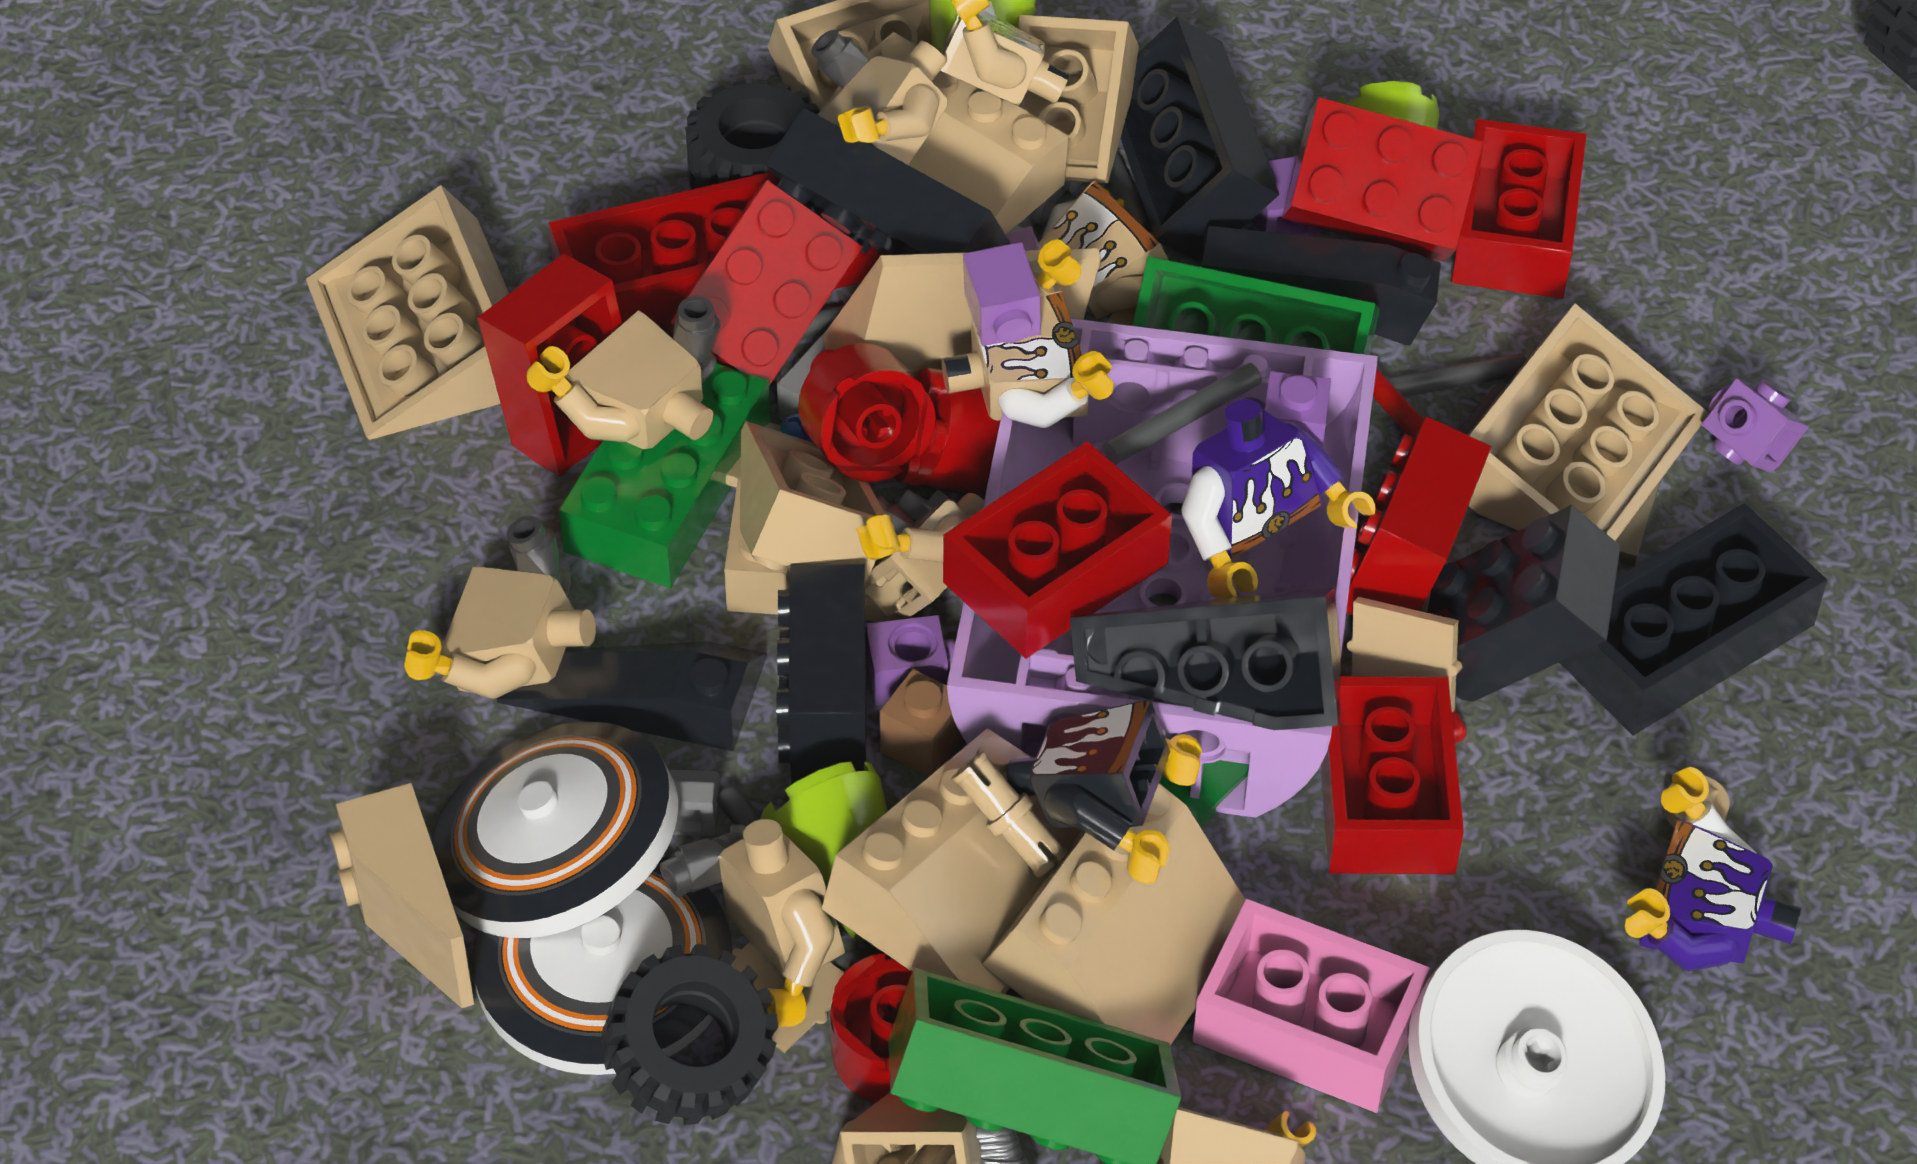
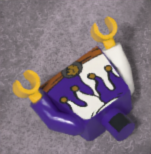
(1254, 484)
(1707, 888)

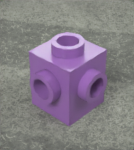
(1753, 424)

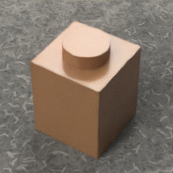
(919, 724)

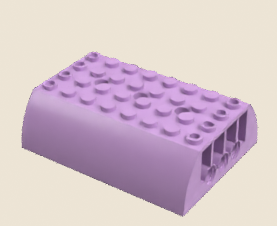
(1151, 371)

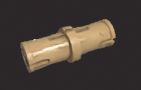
(1010, 814)

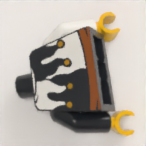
(1103, 775)

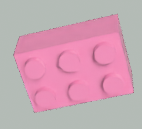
(1309, 1005)

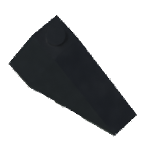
(1392, 278)
(1234, 657)
(656, 689)

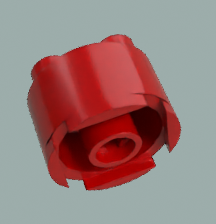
(866, 411)
(961, 442)
(862, 1021)

